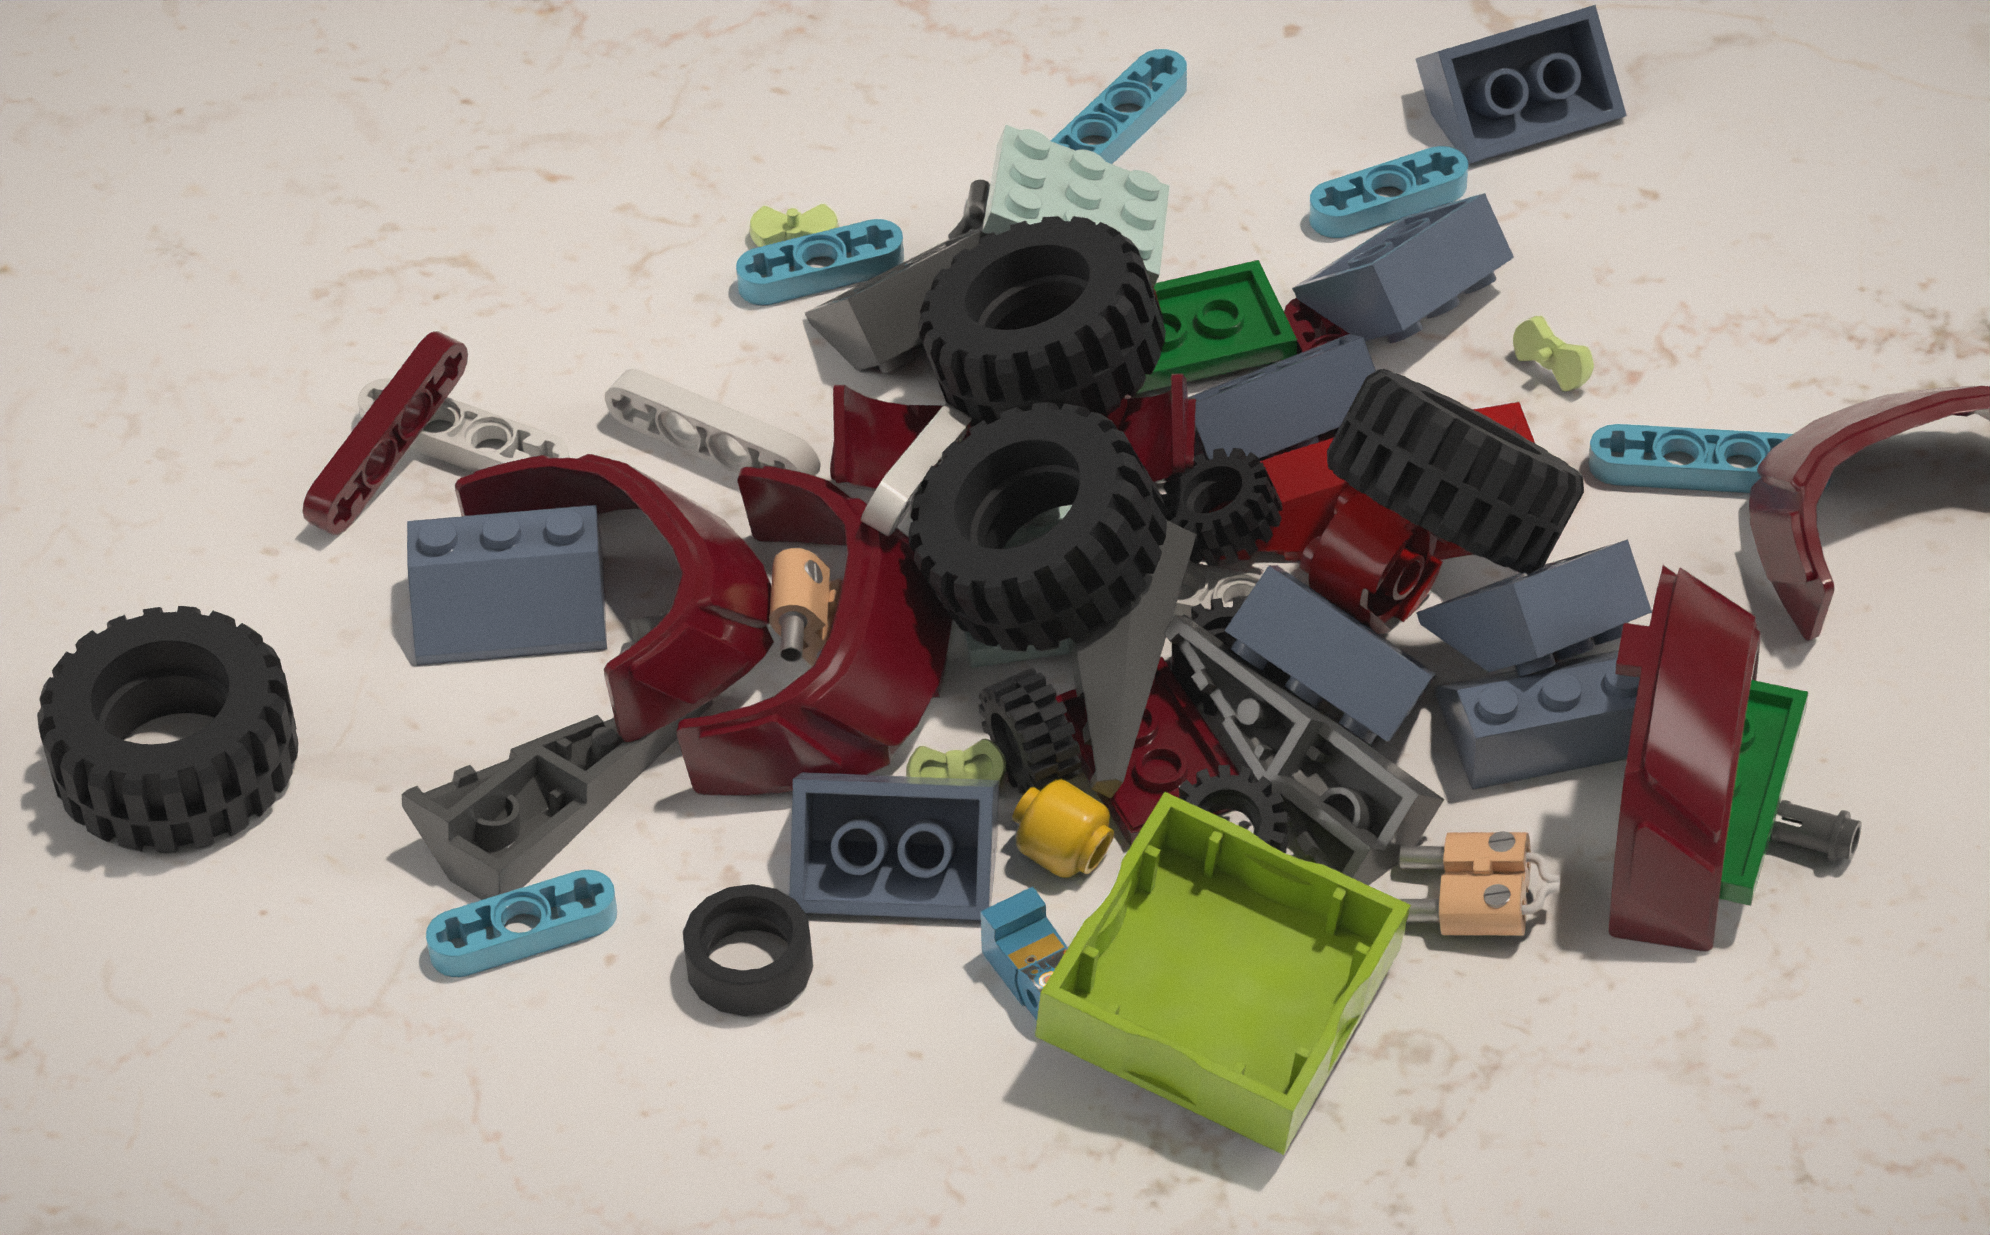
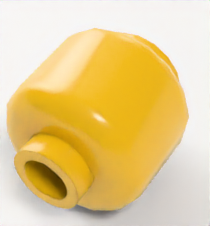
(1062, 828)

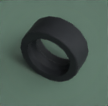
(743, 910)

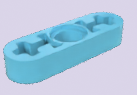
(1352, 206)
(805, 280)
(508, 946)

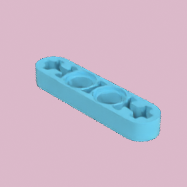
(1131, 87)
(1707, 446)

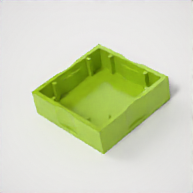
(1222, 973)

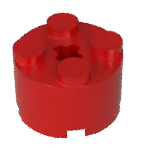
(1372, 561)

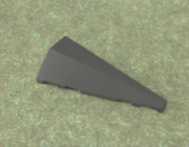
(1120, 662)
(1336, 789)
(514, 817)

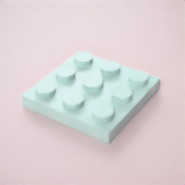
(1047, 179)

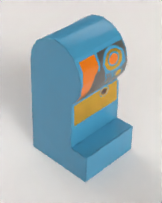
(1021, 945)

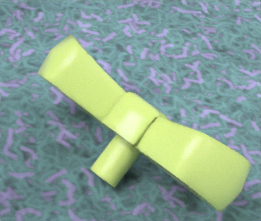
(772, 226)
(1569, 362)
(978, 761)

